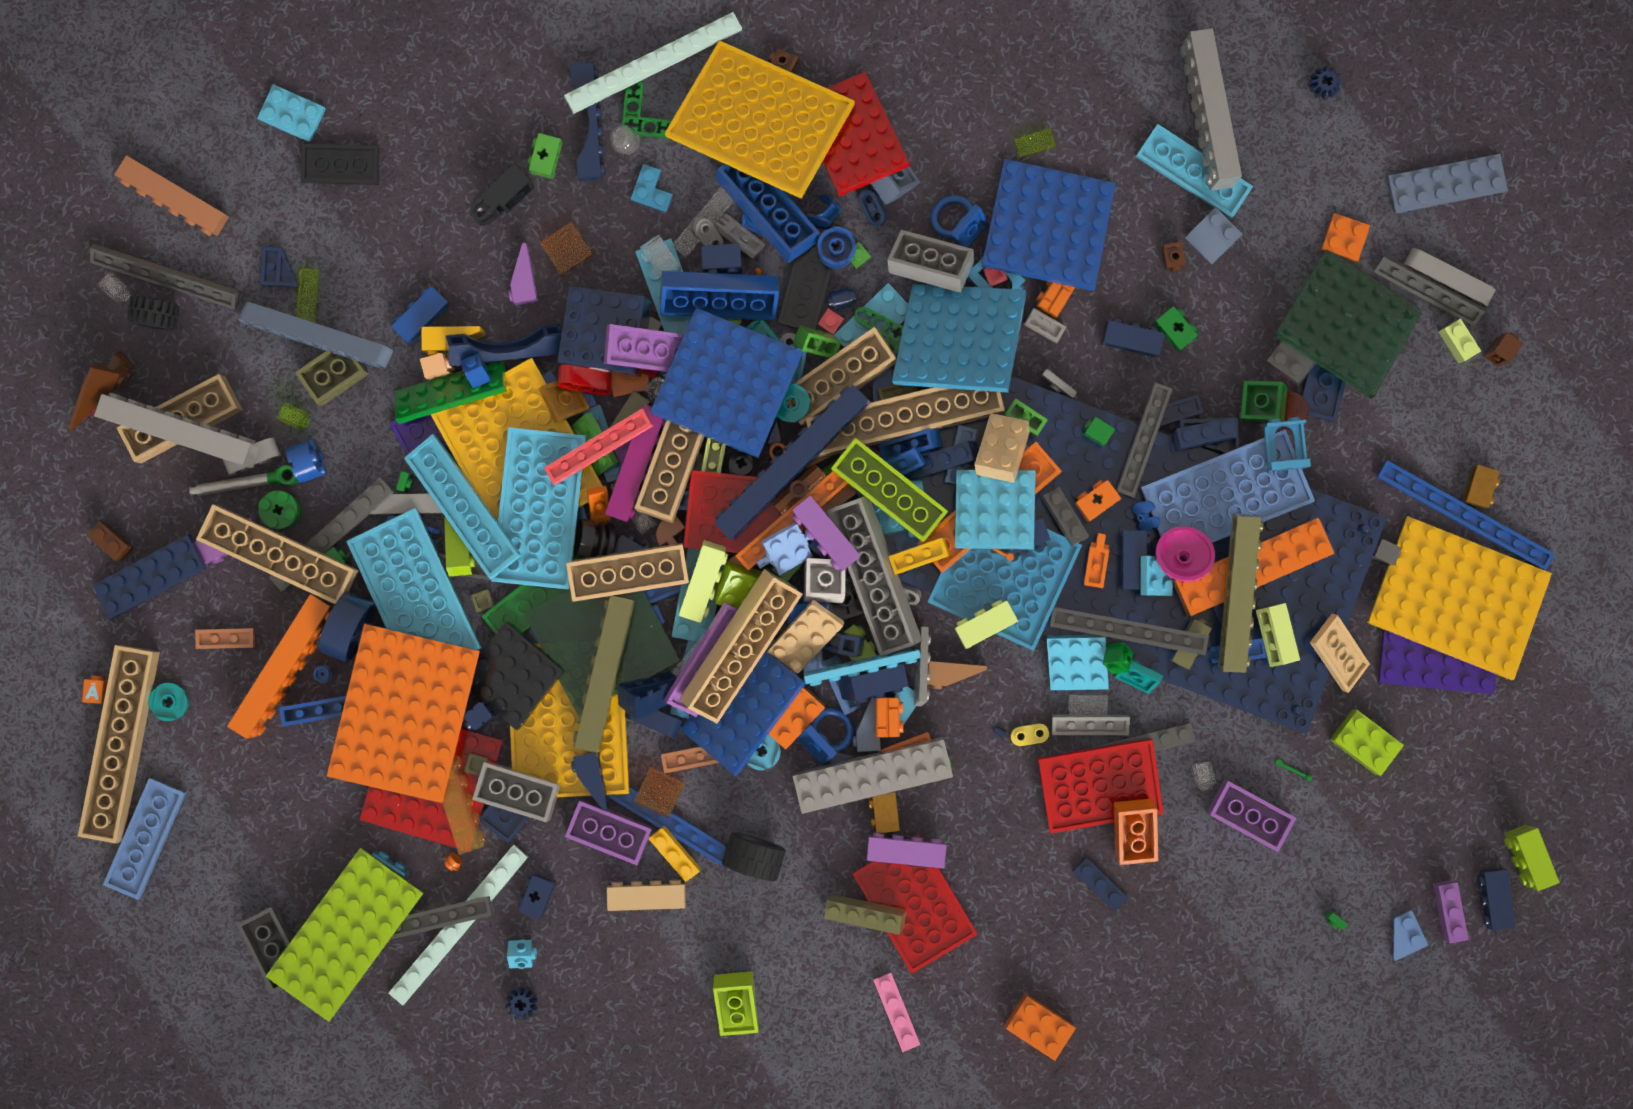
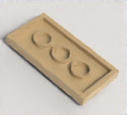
(805, 636)
(1339, 653)

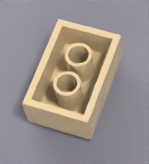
(1002, 447)

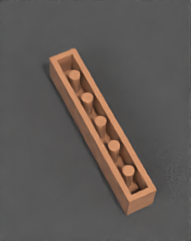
(171, 195)

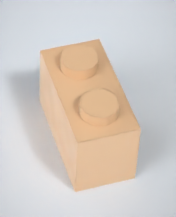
(436, 366)

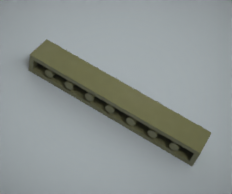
(1240, 592)
(604, 673)

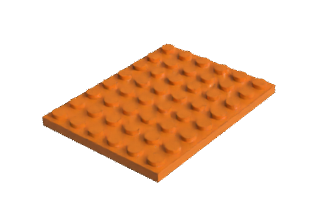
(403, 713)

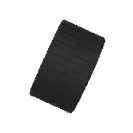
(753, 857)

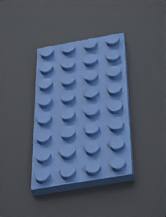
(1226, 485)

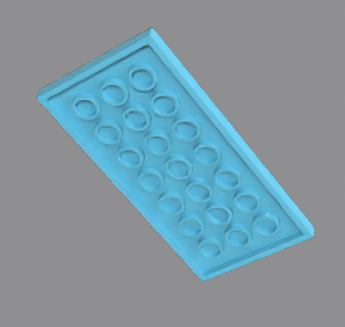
(535, 512)
(411, 581)

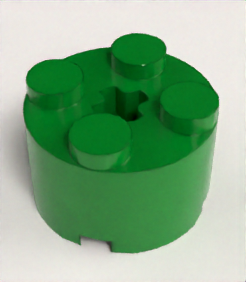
(270, 506)

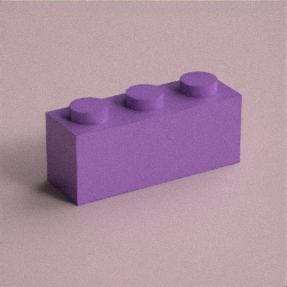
(1450, 911)

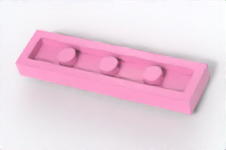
(896, 1011)

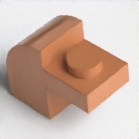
(667, 531)

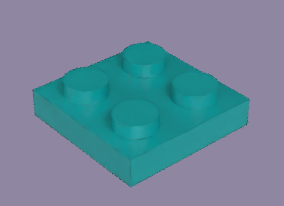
(1140, 677)

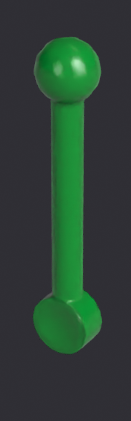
(1308, 777)

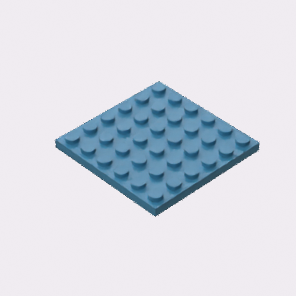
(959, 338)
(1027, 582)

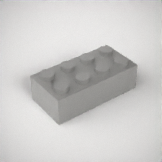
(930, 261)
(516, 791)

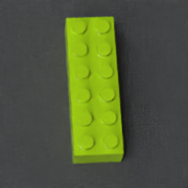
(889, 490)

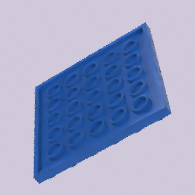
(1049, 225)
(727, 382)

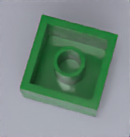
(1263, 401)

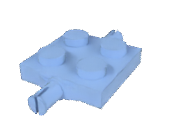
(785, 549)

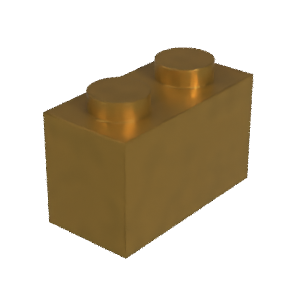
(1481, 487)
(885, 813)

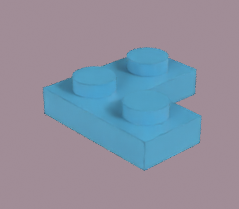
(646, 192)

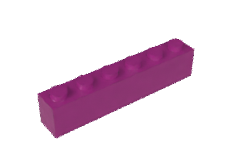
(633, 470)

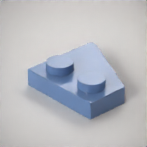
(1407, 935)

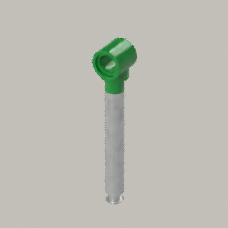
(278, 477)

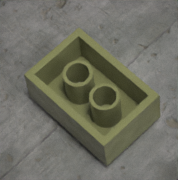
(330, 376)

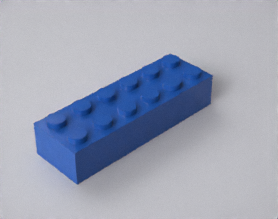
(770, 212)
(719, 294)

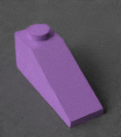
(523, 283)

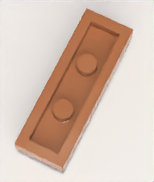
(225, 638)
(686, 759)

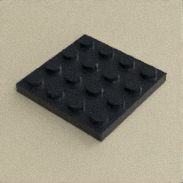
(514, 675)

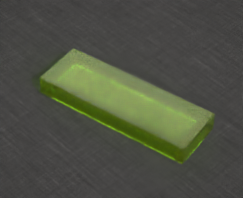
(307, 294)

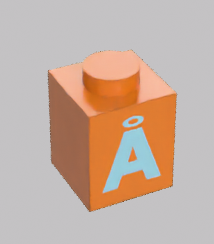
(94, 690)

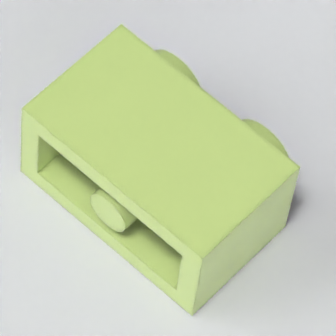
(1459, 341)

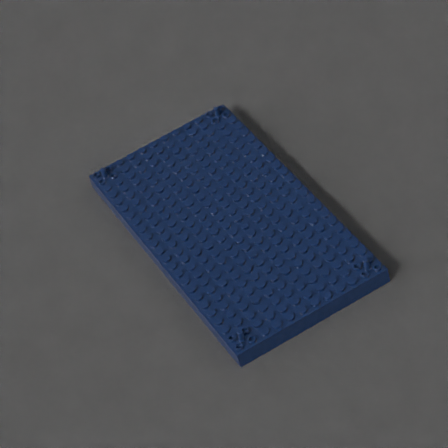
(1312, 593)

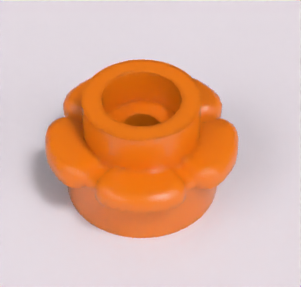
(453, 862)

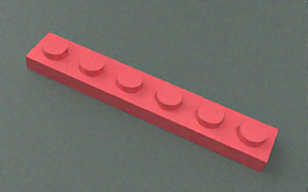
(598, 446)

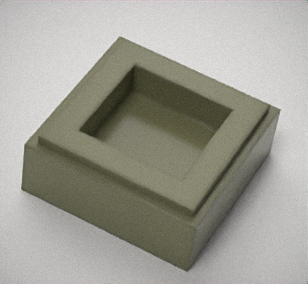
(482, 600)
(474, 764)

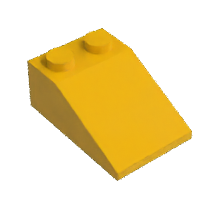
(434, 337)

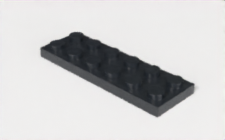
(807, 287)

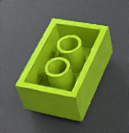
(735, 584)
(1366, 742)
(1531, 858)

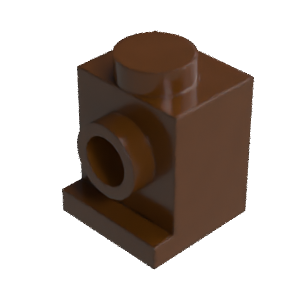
(791, 60)
(1169, 262)

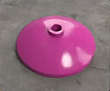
(1187, 544)

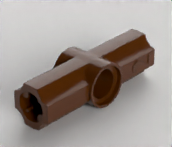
(808, 480)

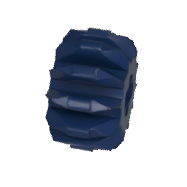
(1325, 89)
(526, 998)

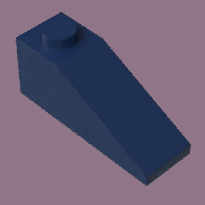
(590, 773)

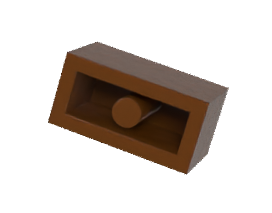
(1503, 349)
(110, 541)

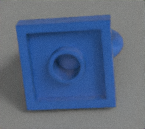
(968, 227)
(818, 744)

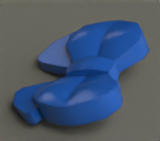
(1142, 510)

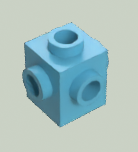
(521, 954)

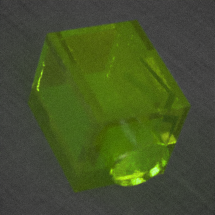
(293, 416)

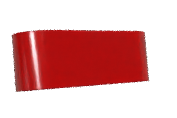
(584, 380)

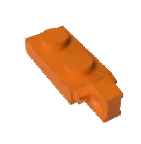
(1096, 562)

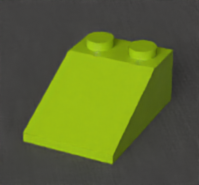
(735, 1003)

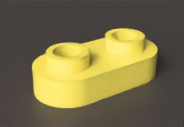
(1029, 734)

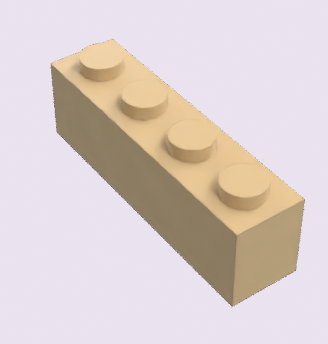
(646, 896)

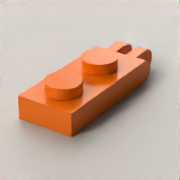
(598, 504)

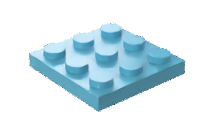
(1077, 662)

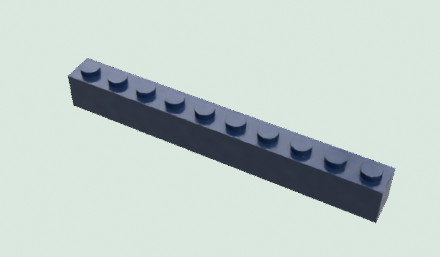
(792, 462)

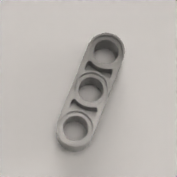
(267, 451)

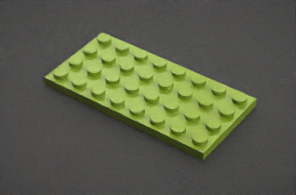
(344, 934)

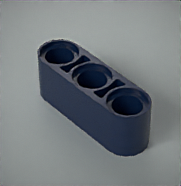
(659, 722)

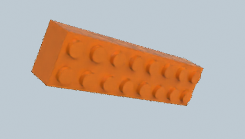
(1276, 558)
(281, 668)

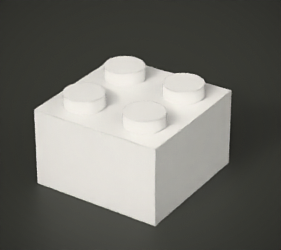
(823, 582)

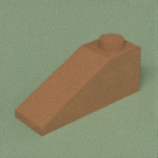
(948, 673)

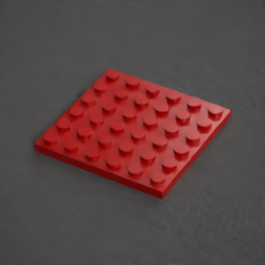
(422, 816)

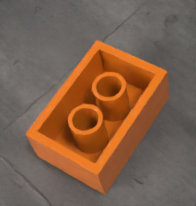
(797, 717)
(1136, 831)
(1039, 1026)

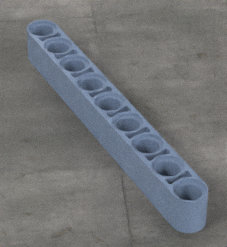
(315, 335)

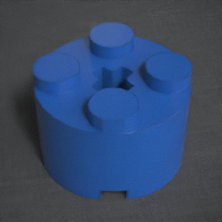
(832, 237)
(306, 460)

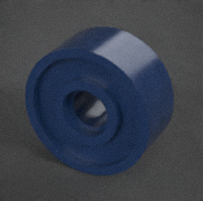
(345, 626)

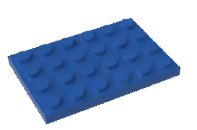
(749, 716)

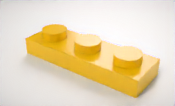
(919, 556)
(674, 853)

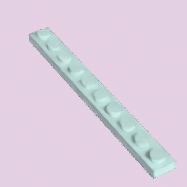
(652, 63)
(451, 934)

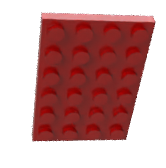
(866, 143)
(712, 494)
(1085, 783)
(933, 914)

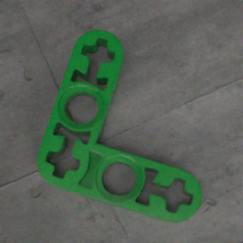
(636, 116)
(894, 342)

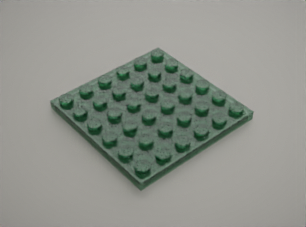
(1348, 323)
(570, 633)

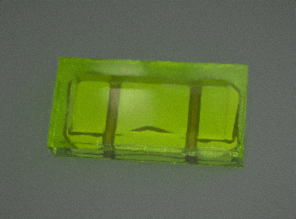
(1034, 143)

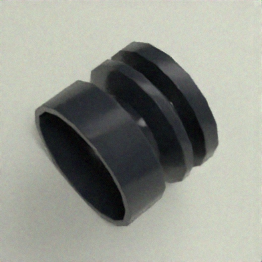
(598, 540)

